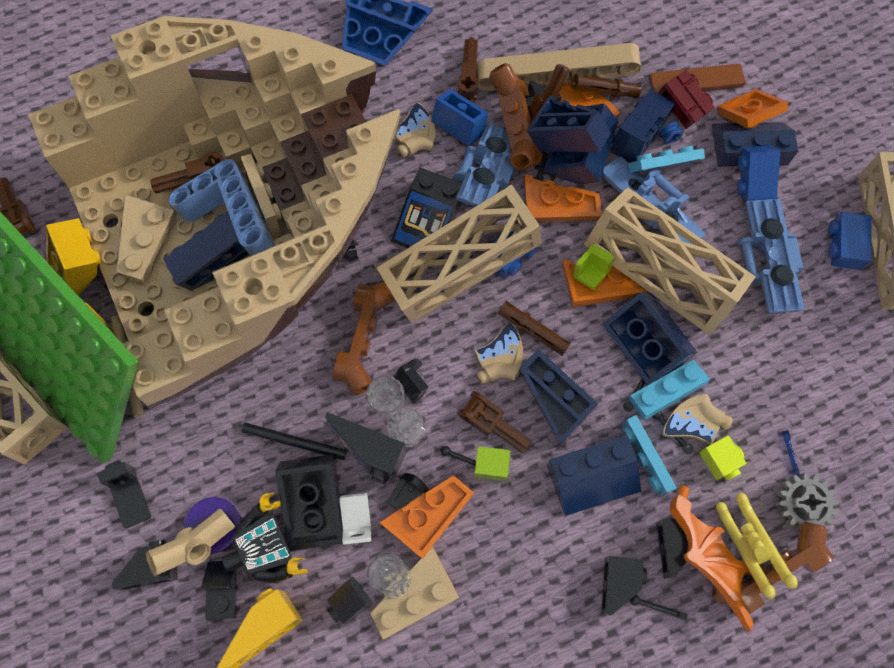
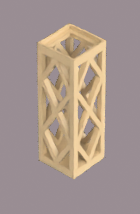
(868, 180)
(452, 239)
(675, 251)
(34, 434)

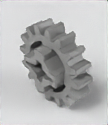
(807, 491)

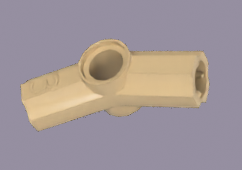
(190, 544)

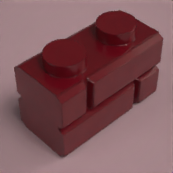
(689, 99)

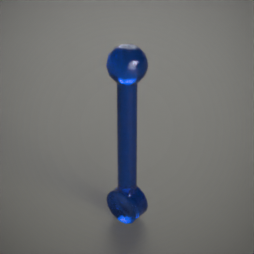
(786, 435)

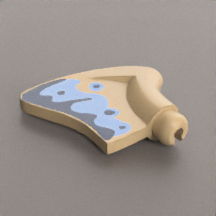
(416, 132)
(501, 357)
(696, 420)

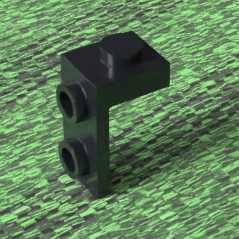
(126, 493)

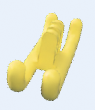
(756, 546)

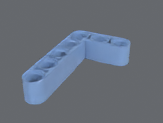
(230, 186)

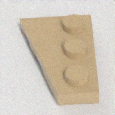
(263, 194)
(142, 237)
(428, 592)

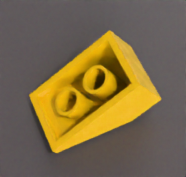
(71, 253)
(262, 626)

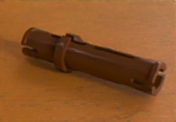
(600, 85)
(534, 328)

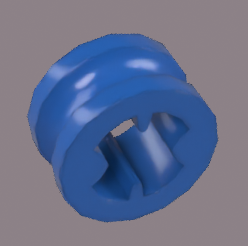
(671, 133)

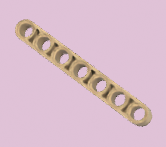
(598, 61)

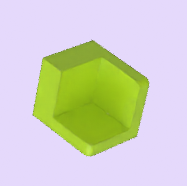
(593, 266)
(492, 464)

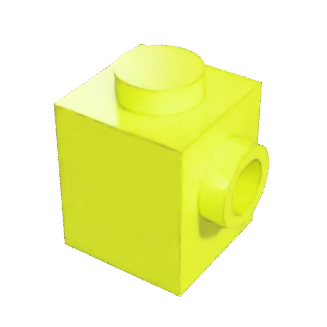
(723, 458)

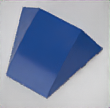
(380, 27)

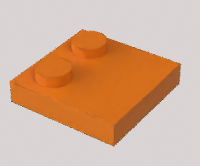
(752, 108)

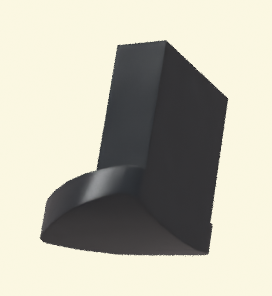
(412, 382)
(406, 490)

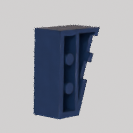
(641, 126)
(568, 128)
(205, 253)
(557, 395)

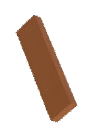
(709, 78)

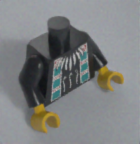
(262, 546)

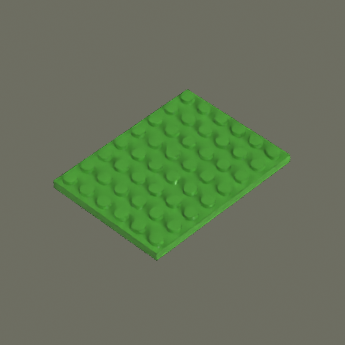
(62, 346)

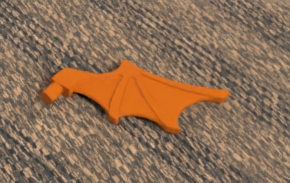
(711, 556)

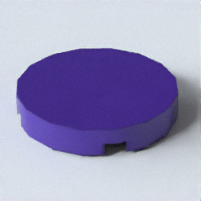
(205, 509)

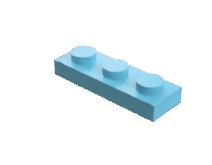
(666, 158)
(669, 389)
(648, 457)

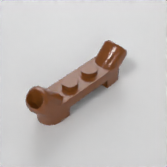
(516, 116)
(348, 365)
(809, 553)

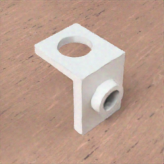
(355, 518)

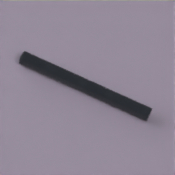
(294, 441)

